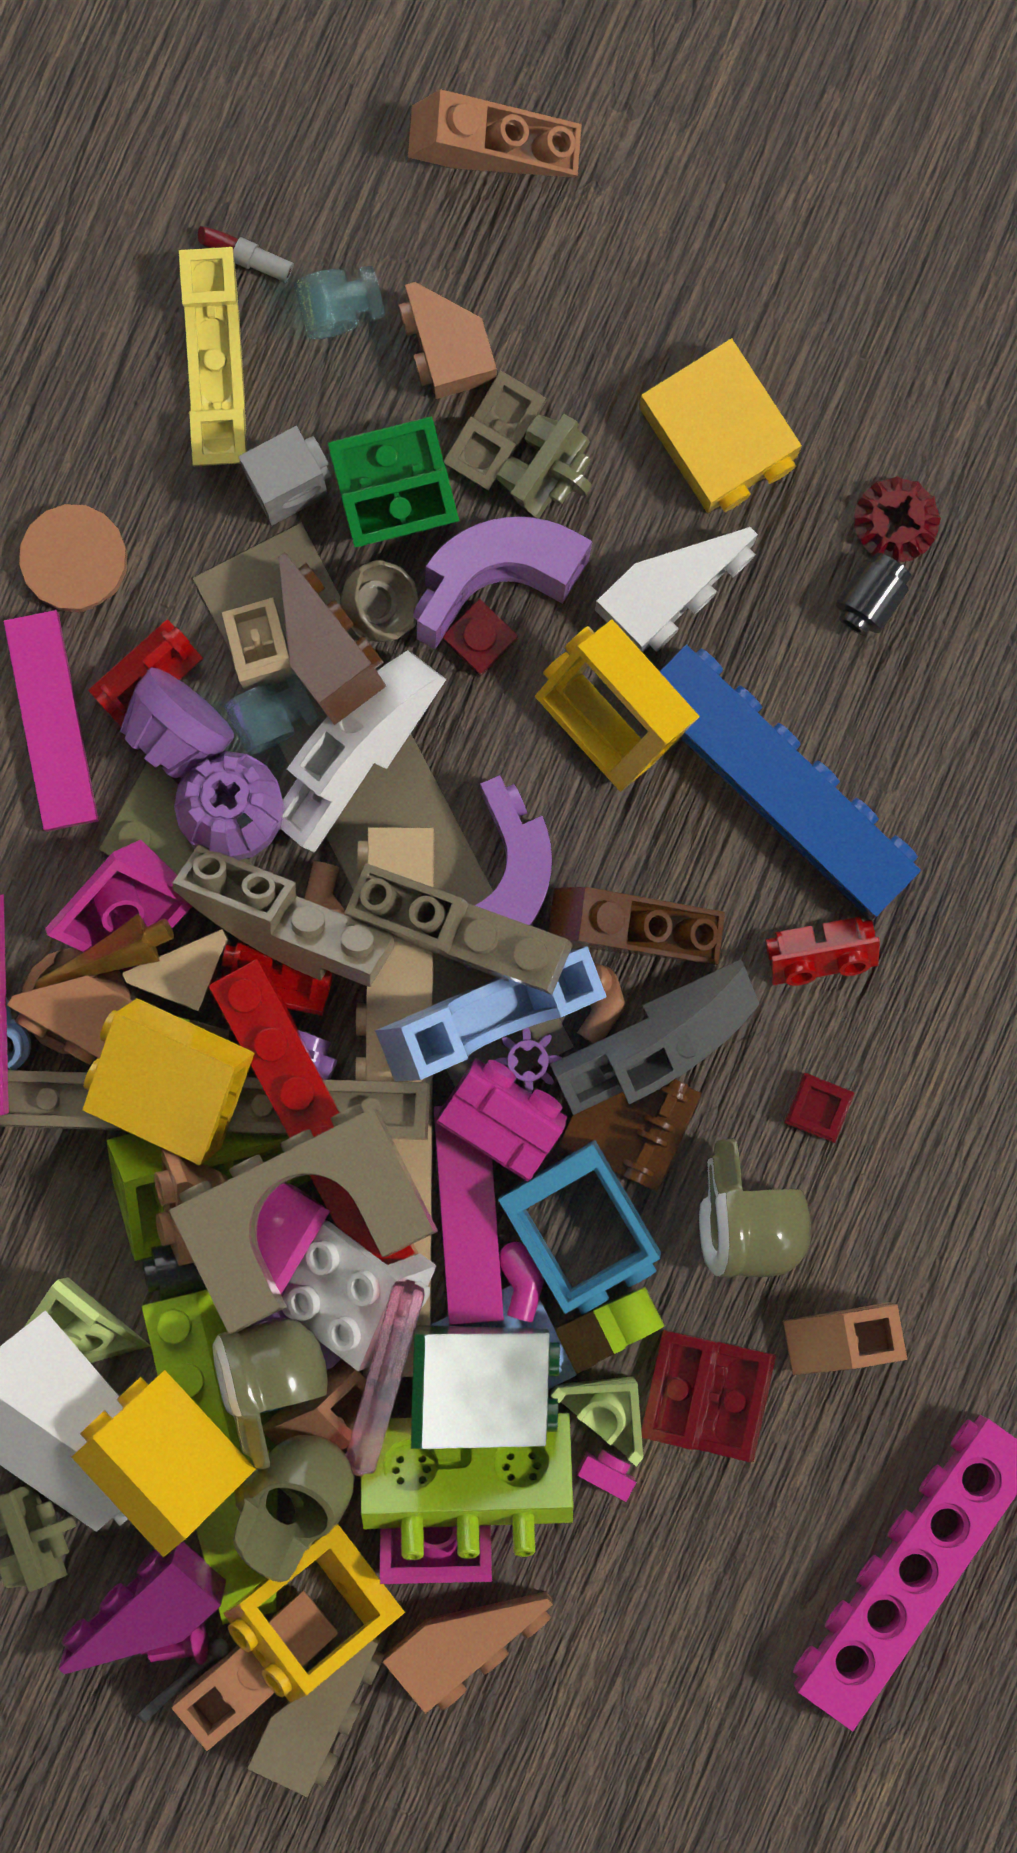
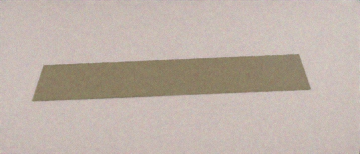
(386, 798)

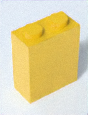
(721, 427)
(166, 1080)
(161, 1461)

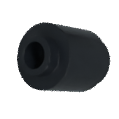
(873, 594)
(169, 1278)

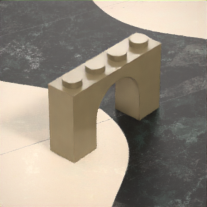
(223, 1220)

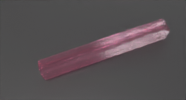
(384, 1376)

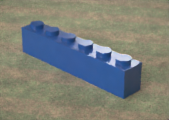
(789, 790)

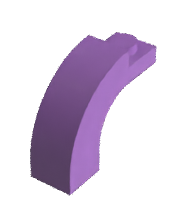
(494, 552)
(527, 855)

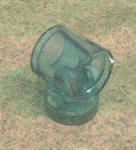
(332, 303)
(265, 717)

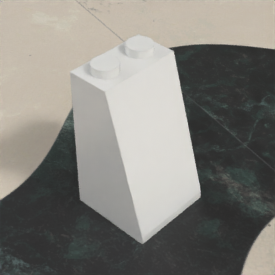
(44, 1405)

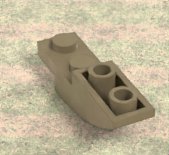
(272, 919)
(458, 929)

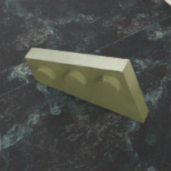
(151, 818)

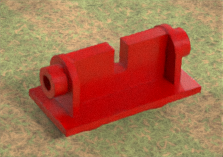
(162, 649)
(847, 950)
(296, 989)

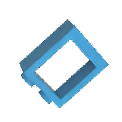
(592, 1291)

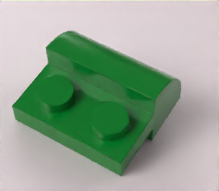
(393, 482)

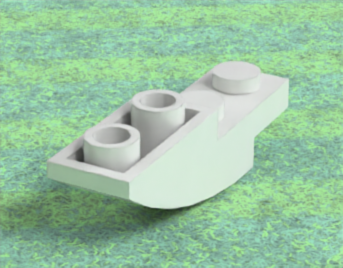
(342, 754)

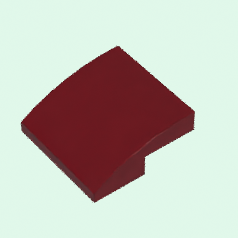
(708, 1396)

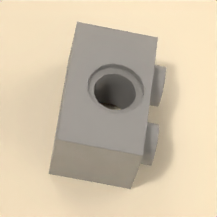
(286, 474)

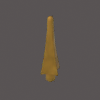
(126, 947)

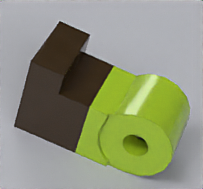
(608, 1328)

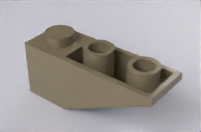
(302, 1732)

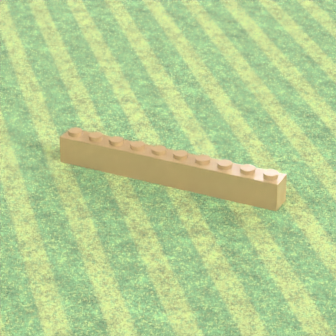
(398, 992)

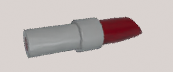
(247, 253)

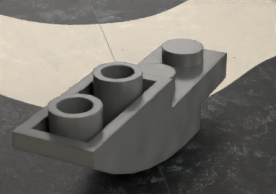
(673, 1039)

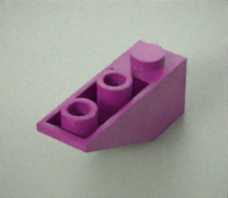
(151, 1612)

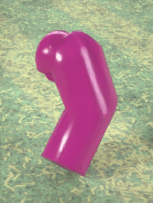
(524, 1278)

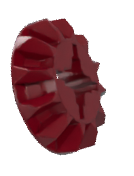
(905, 542)

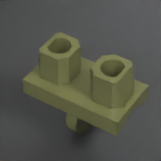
(553, 471)
(35, 1539)

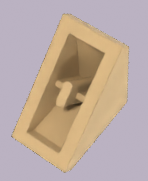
(257, 644)
(183, 973)

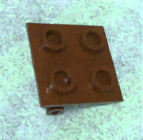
(639, 1135)

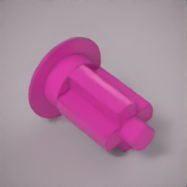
(195, 1646)

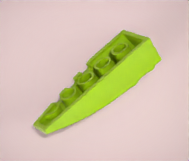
(181, 1343)

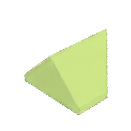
(87, 1322)
(608, 1409)

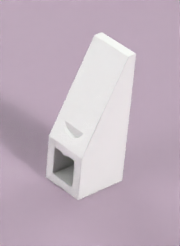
(663, 587)

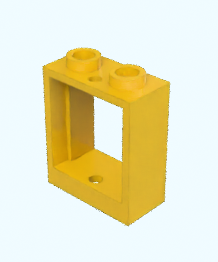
(595, 722)
(356, 1584)

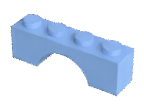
(474, 1018)

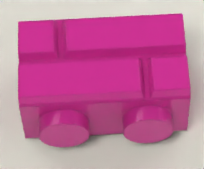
(503, 1117)

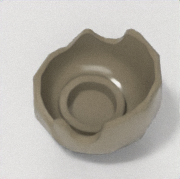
(380, 601)

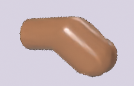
(322, 885)
(605, 1011)

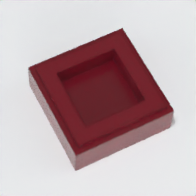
(819, 1107)

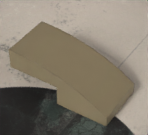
(495, 430)

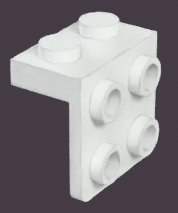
(345, 1292)

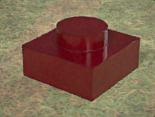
(480, 637)

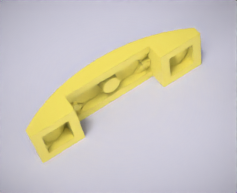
(213, 356)

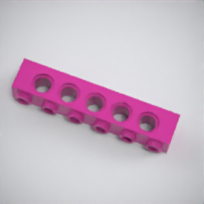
(850, 1694)

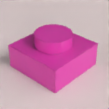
(607, 1473)

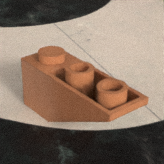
(491, 137)
(452, 1646)
(236, 1684)

